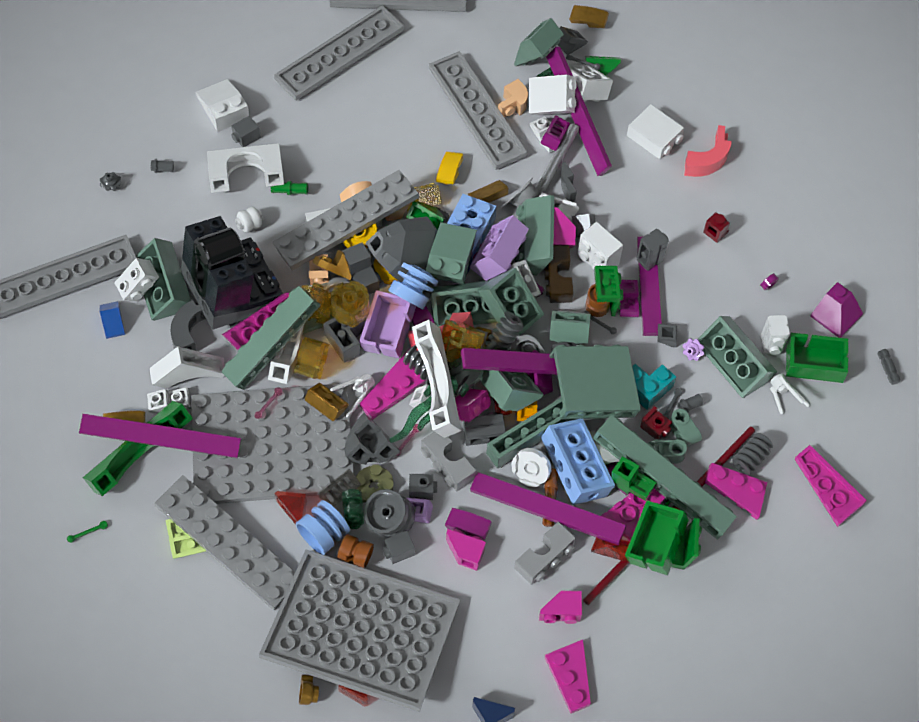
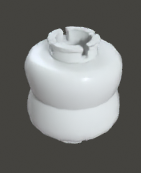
(249, 219)

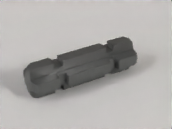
(888, 366)

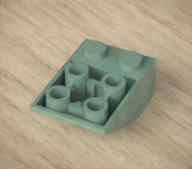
(539, 42)
(570, 326)

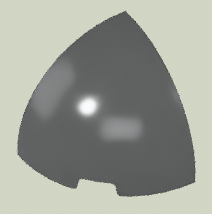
(369, 443)

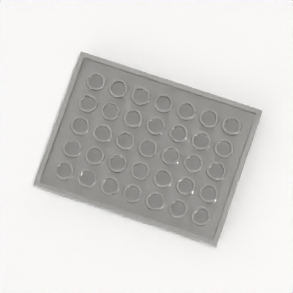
(283, 451)
(360, 630)

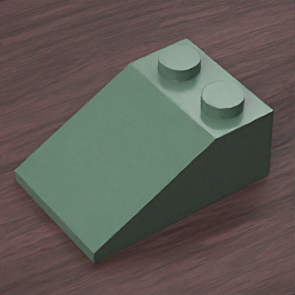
(451, 253)

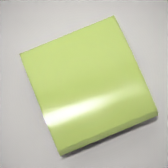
(181, 542)

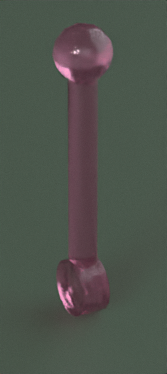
(278, 391)
(408, 438)

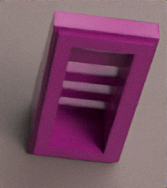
(554, 133)

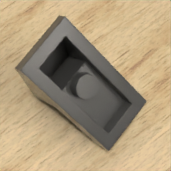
(571, 40)

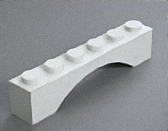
(443, 406)

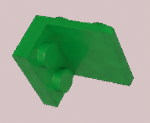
(607, 286)
(689, 546)

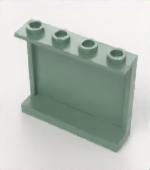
(596, 382)

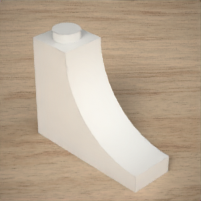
(184, 365)

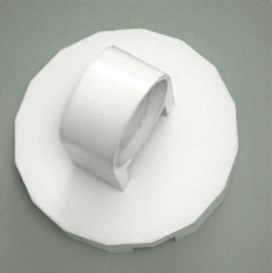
(531, 466)

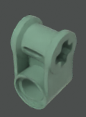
(686, 429)
(666, 448)

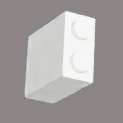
(552, 95)
(655, 132)

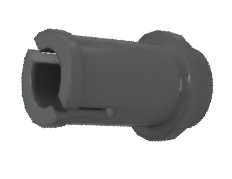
(167, 166)
(690, 403)

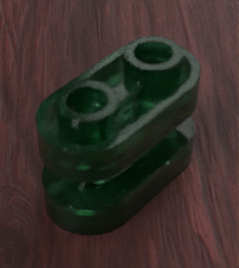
(353, 508)

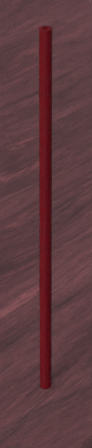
(622, 564)

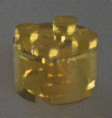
(350, 303)
(324, 312)
(311, 358)

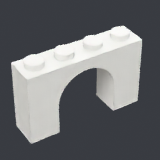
(224, 161)

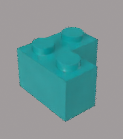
(652, 387)

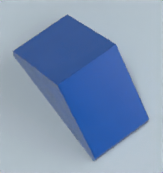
(112, 319)

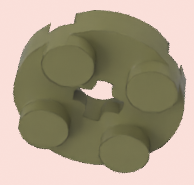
(374, 474)

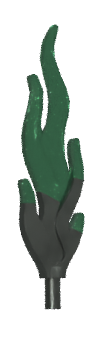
(458, 377)

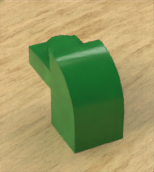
(628, 479)

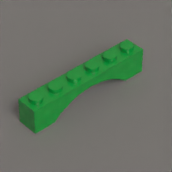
(112, 468)

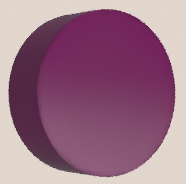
(769, 281)

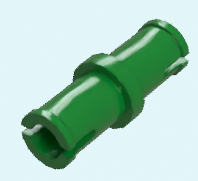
(291, 188)

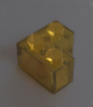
(459, 336)

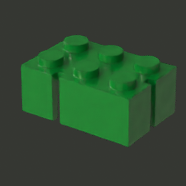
(819, 359)
(657, 537)

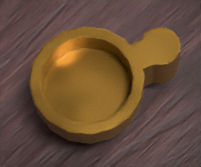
(308, 692)

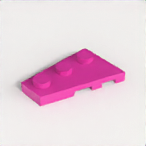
(741, 488)
(570, 674)

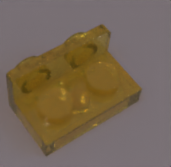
(428, 194)

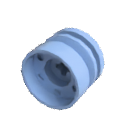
(413, 285)
(322, 526)

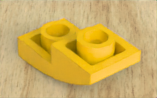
(449, 168)

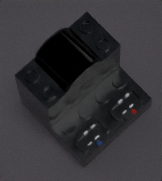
(226, 273)

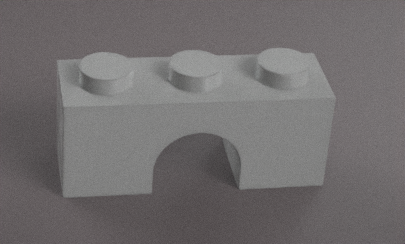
(456, 473)
(534, 566)

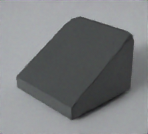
(667, 334)

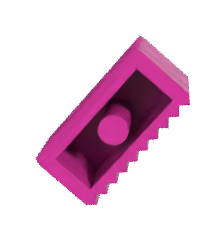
(472, 404)

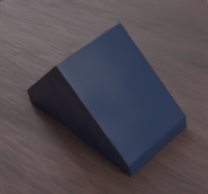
(491, 711)

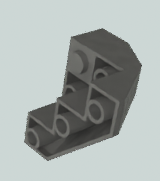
(403, 242)

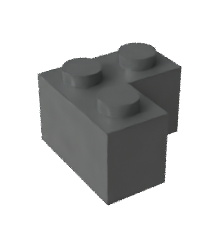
(360, 267)
(343, 338)

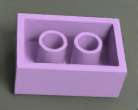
(499, 248)

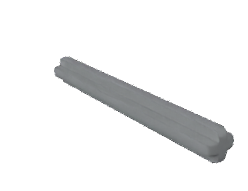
(557, 158)

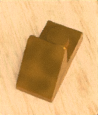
(338, 266)

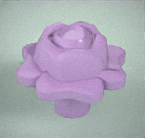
(693, 349)

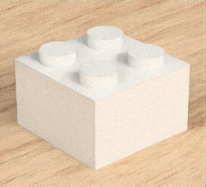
(599, 247)

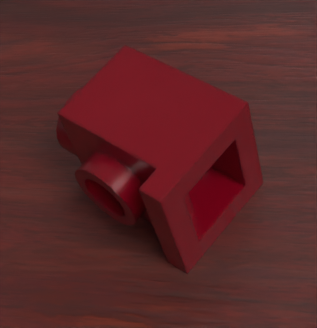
(719, 223)
(656, 430)

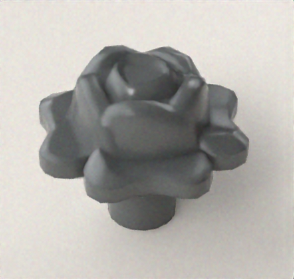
(110, 181)

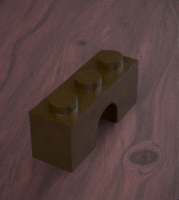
(559, 287)

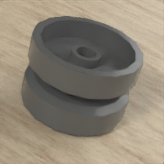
(389, 513)

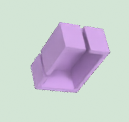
(387, 325)

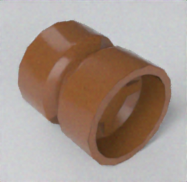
(596, 308)
(356, 551)

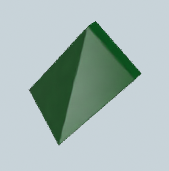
(607, 64)
(422, 210)

